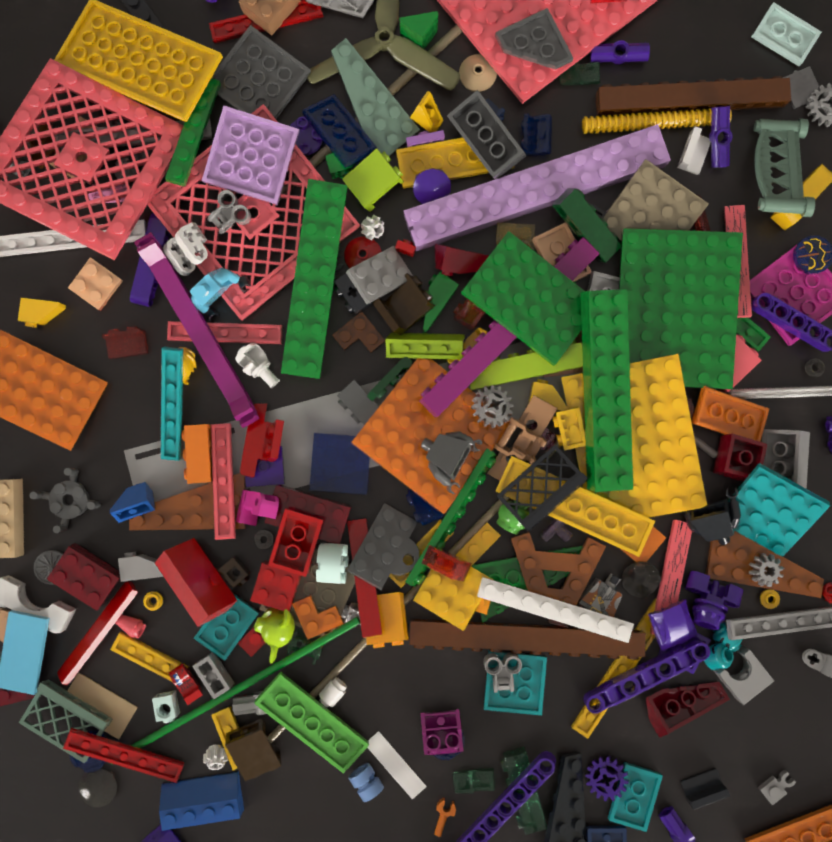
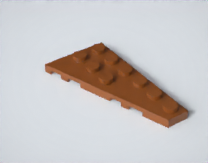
(187, 510)

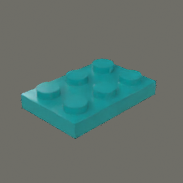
(226, 630)
(638, 801)

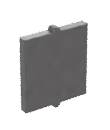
(802, 85)

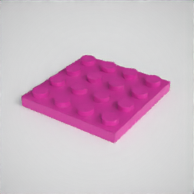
(802, 291)

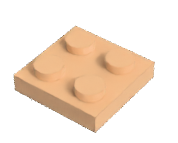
(95, 284)

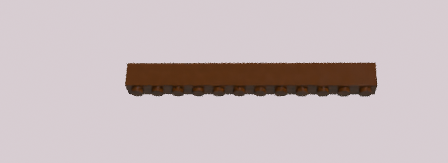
(523, 638)

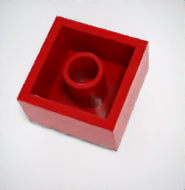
(275, 587)

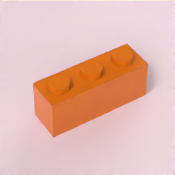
(197, 453)

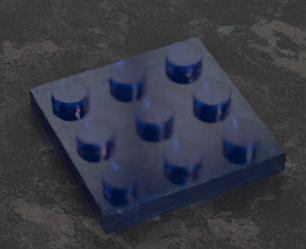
(338, 465)

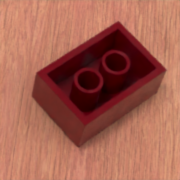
(85, 576)

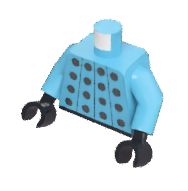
(212, 287)

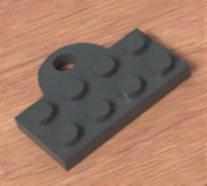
(385, 547)

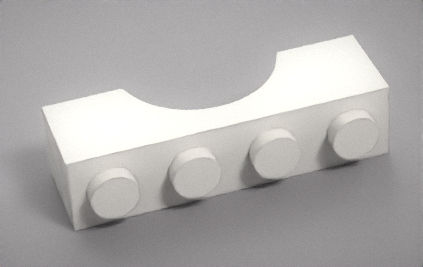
(15, 598)

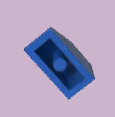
(133, 502)

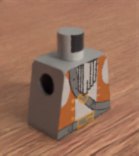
(602, 596)

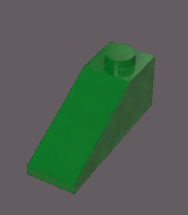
(442, 290)

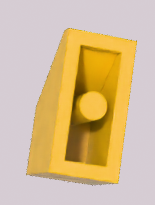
(38, 312)
(547, 393)

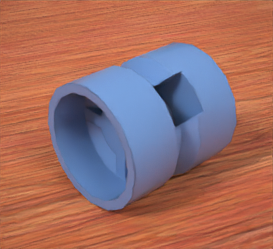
(367, 784)

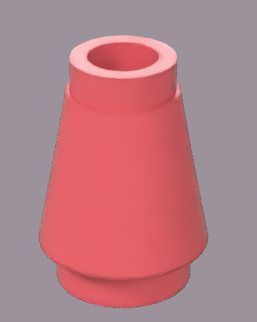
(132, 626)

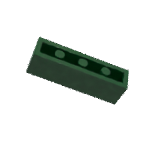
(586, 223)

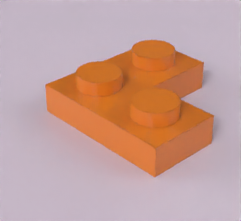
(314, 622)

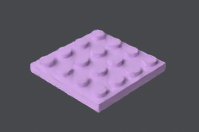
(250, 155)

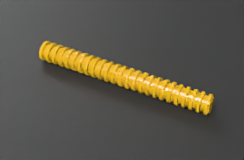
(643, 121)

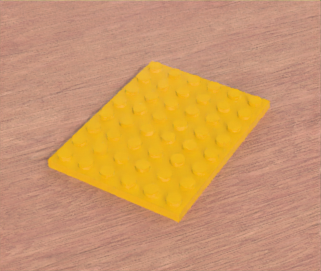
(663, 441)

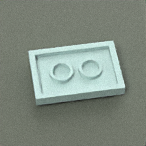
(786, 34)

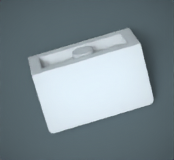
(694, 152)

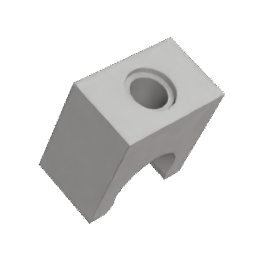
(749, 681)

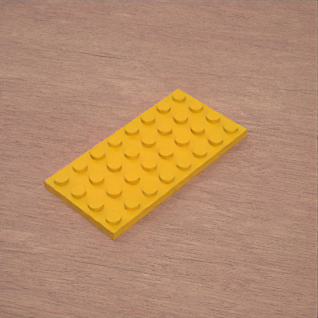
(139, 59)

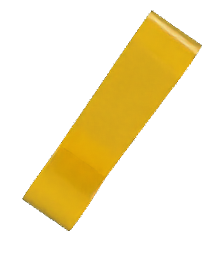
(812, 187)

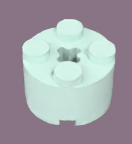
(331, 563)

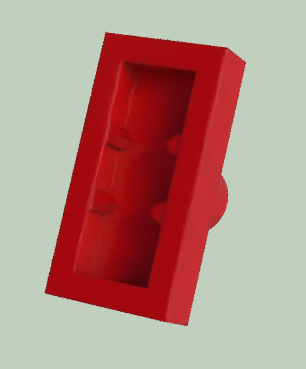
(251, 642)

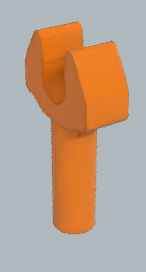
(444, 814)

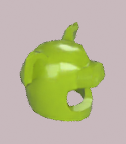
(275, 629)

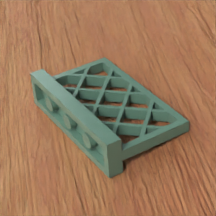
(70, 704)

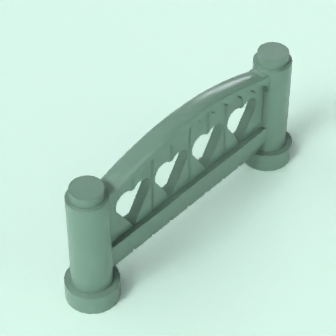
(793, 198)

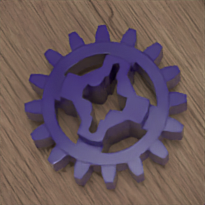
(608, 786)

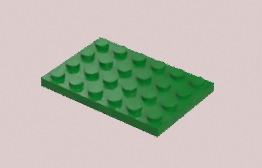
(528, 298)

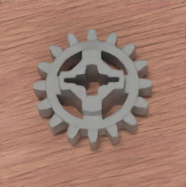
(821, 109)
(492, 398)

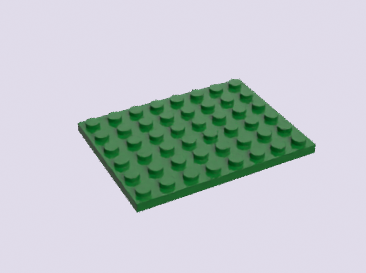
(683, 300)

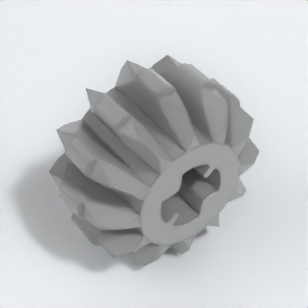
(773, 570)

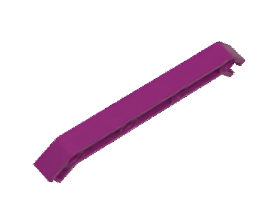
(198, 330)

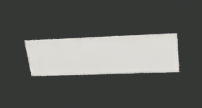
(395, 765)

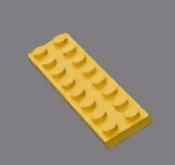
(583, 509)

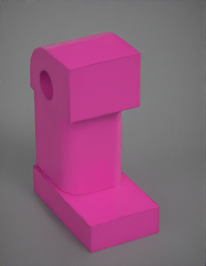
(254, 505)

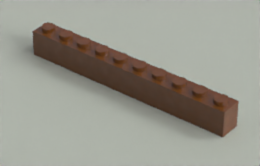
(691, 96)

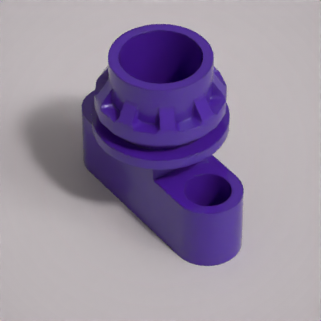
(709, 609)

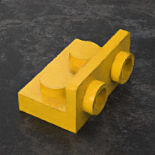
(570, 428)

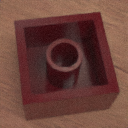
(738, 456)

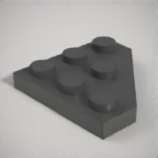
(536, 41)

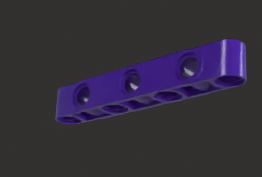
(646, 675)

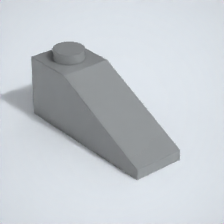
(137, 567)

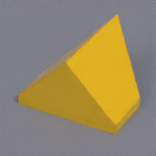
(427, 114)

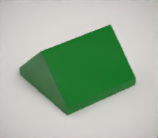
(419, 28)

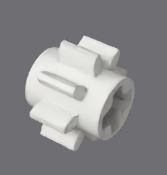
(372, 227)
(215, 757)

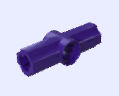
(632, 52)
(720, 123)
(678, 831)

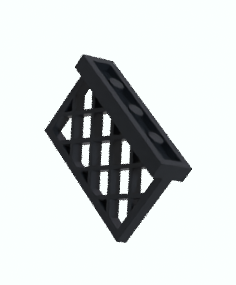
(551, 502)

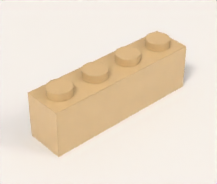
(11, 518)

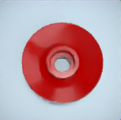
(357, 245)

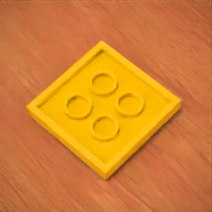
(451, 598)

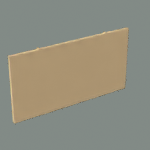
(105, 701)

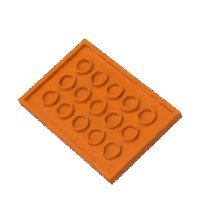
(45, 392)

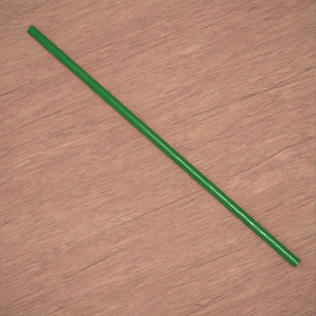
(247, 683)

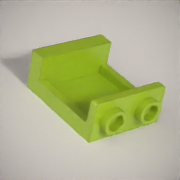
(372, 178)

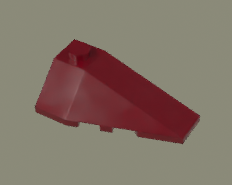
(457, 261)
(678, 706)

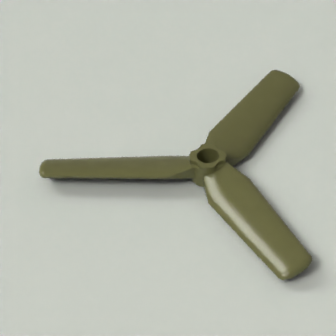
(400, 48)

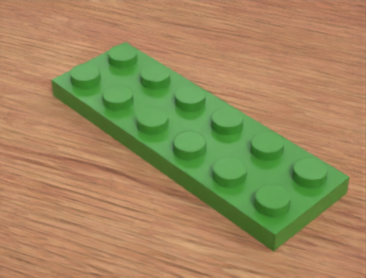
(311, 722)

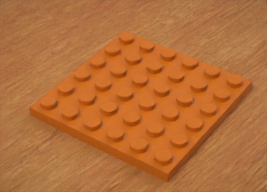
(402, 423)

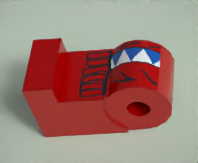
(186, 683)

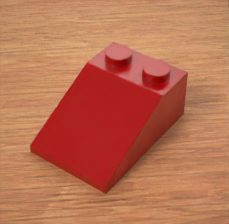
(296, 542)

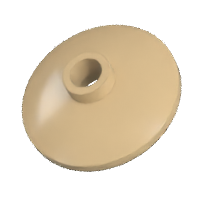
(477, 81)

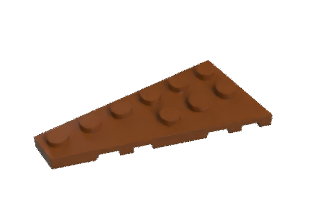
(732, 562)

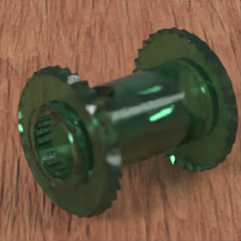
(293, 646)

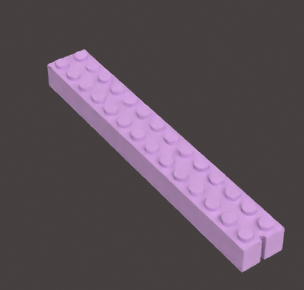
(534, 188)

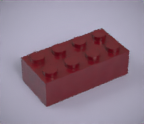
(331, 512)

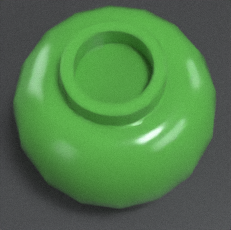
(508, 521)

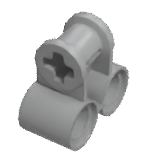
(228, 213)
(823, 662)
(502, 673)

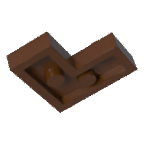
(359, 328)

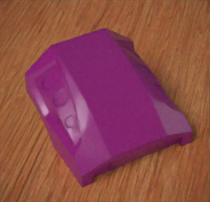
(441, 732)

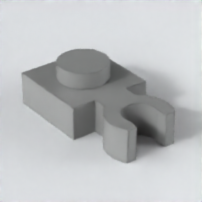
(774, 788)

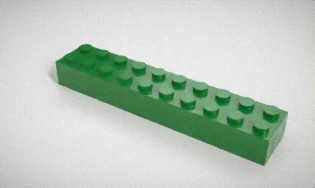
(314, 278)
(607, 390)

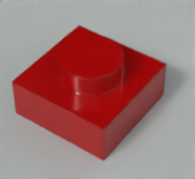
(406, 247)

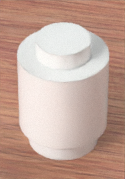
(332, 692)

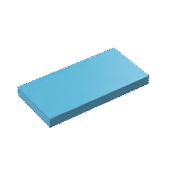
(23, 652)

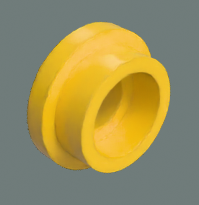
(764, 598)
(147, 600)

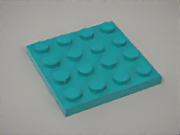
(776, 509)

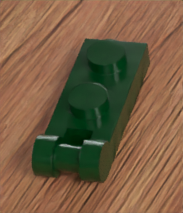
(390, 378)

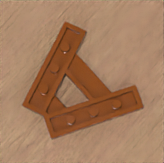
(578, 565)

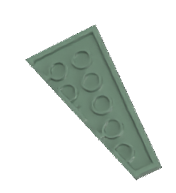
(372, 102)

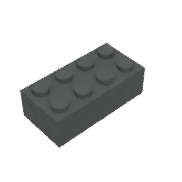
(486, 135)

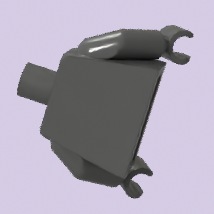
(448, 455)

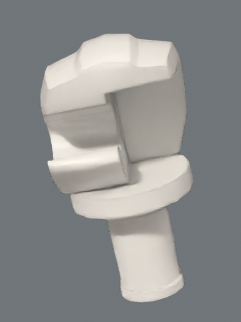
(255, 363)

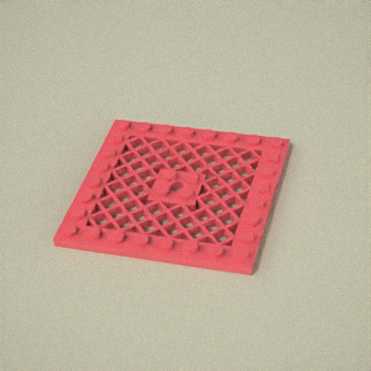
(60, 79)
(245, 303)

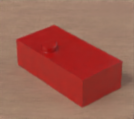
(195, 581)

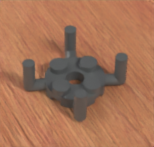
(57, 499)

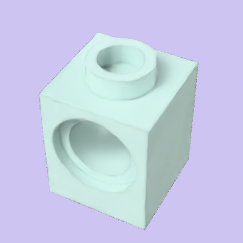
(169, 698)

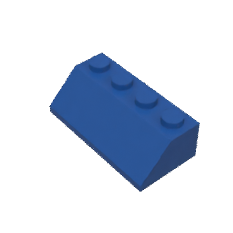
(200, 801)

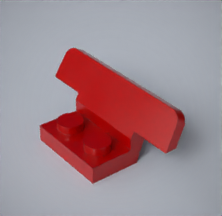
(261, 442)

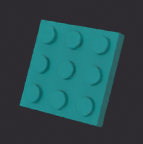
(528, 686)

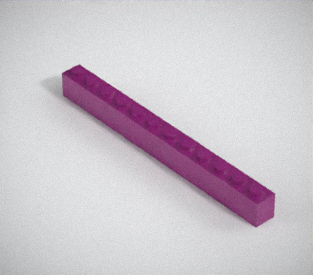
(495, 341)

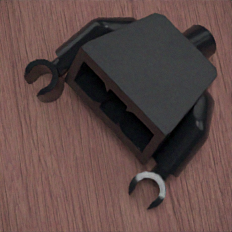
(716, 519)

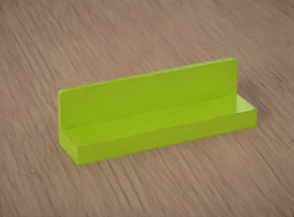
(425, 346)

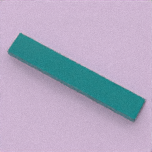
(171, 403)

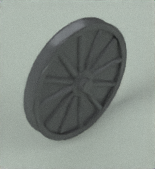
(45, 564)

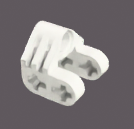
(187, 241)

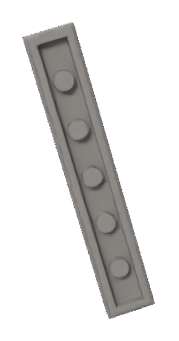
(779, 623)

